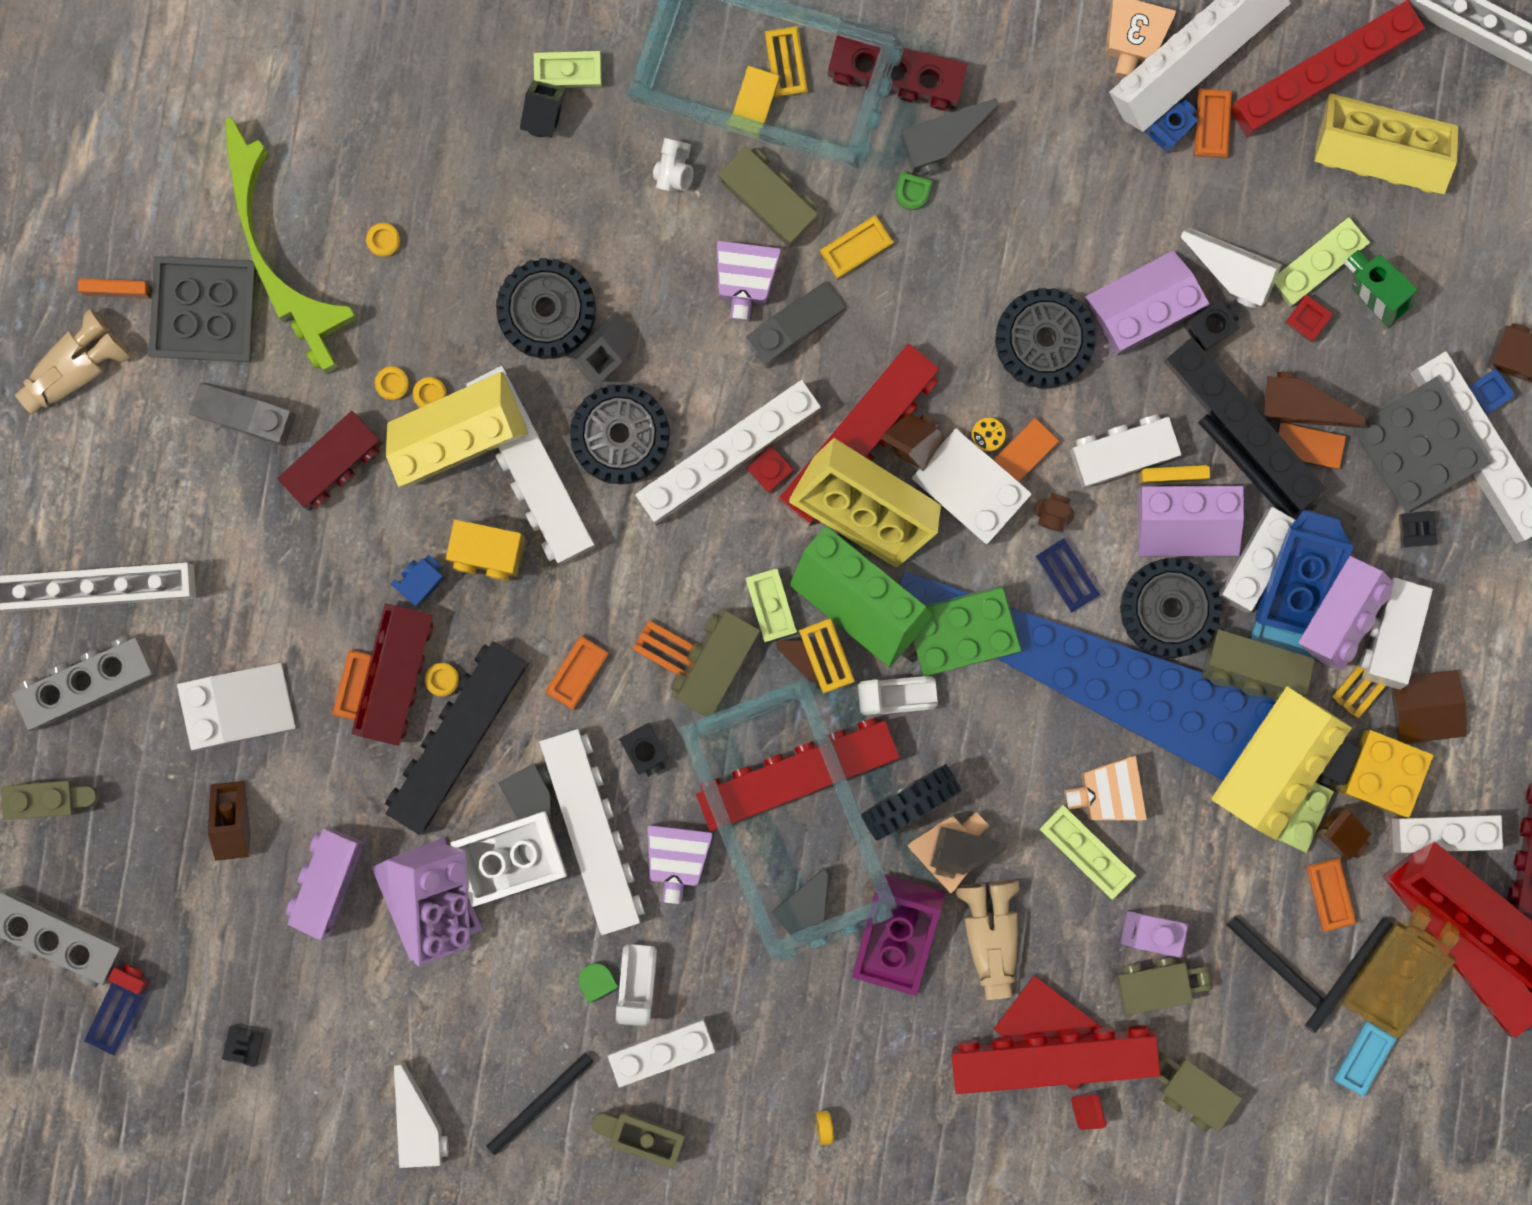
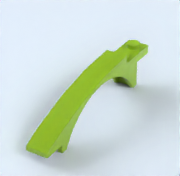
(312, 318)

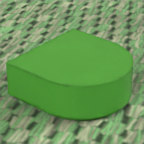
(912, 191)
(596, 981)

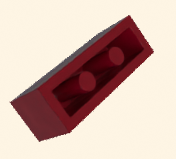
(330, 462)

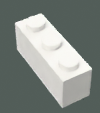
(1124, 451)
(1256, 561)
(1396, 635)
(1449, 832)
(661, 1052)

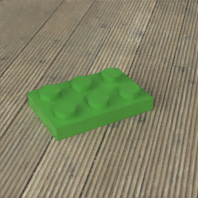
(967, 631)

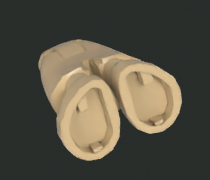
(71, 363)
(992, 935)

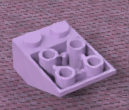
(431, 900)

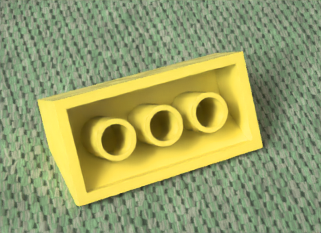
(1387, 144)
(453, 430)
(866, 503)
(1281, 763)

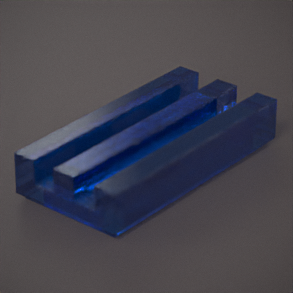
(1082, 600)
(102, 1043)

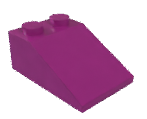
(898, 948)

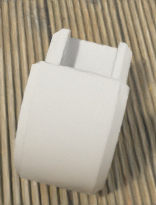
(897, 695)
(636, 985)

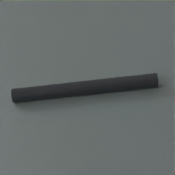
(1246, 466)
(1275, 961)
(1349, 975)
(540, 1103)

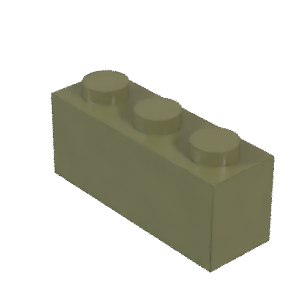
(768, 195)
(713, 662)
(1255, 666)

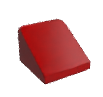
(1088, 1111)

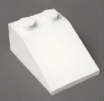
(971, 486)
(236, 706)
(510, 858)

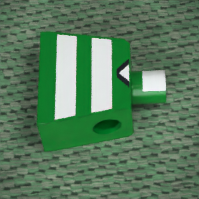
(1390, 295)

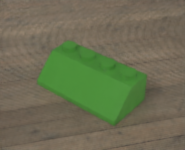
(859, 597)

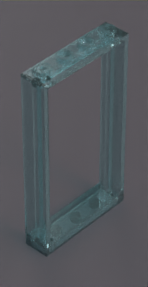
(869, 115)
(845, 923)

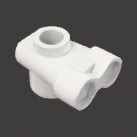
(671, 171)

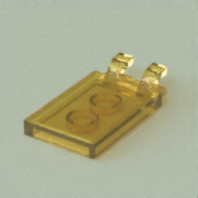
(1402, 973)

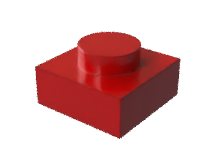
(1308, 318)
(769, 469)
(129, 978)

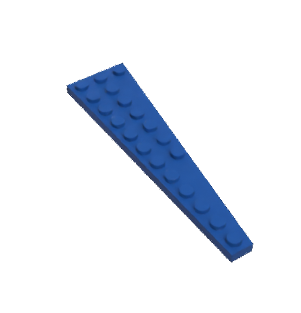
(1134, 689)

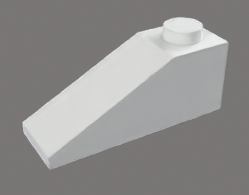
(1237, 269)
(417, 1127)

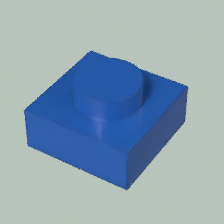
(1491, 391)

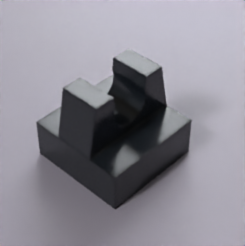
(1417, 529)
(242, 1046)

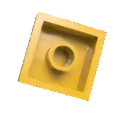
(485, 549)
(1387, 774)

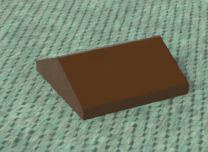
(1430, 708)

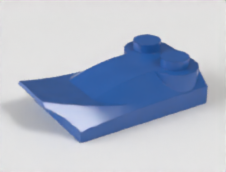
(1303, 572)

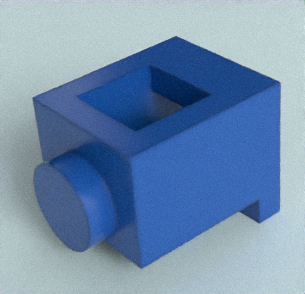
(1167, 135)
(420, 580)

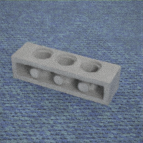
(32, 694)
(103, 951)

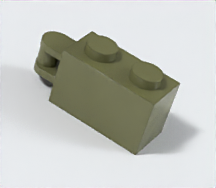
(46, 799)
(1159, 985)
(1197, 1093)
(640, 1136)

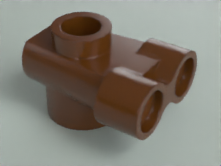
(1054, 512)

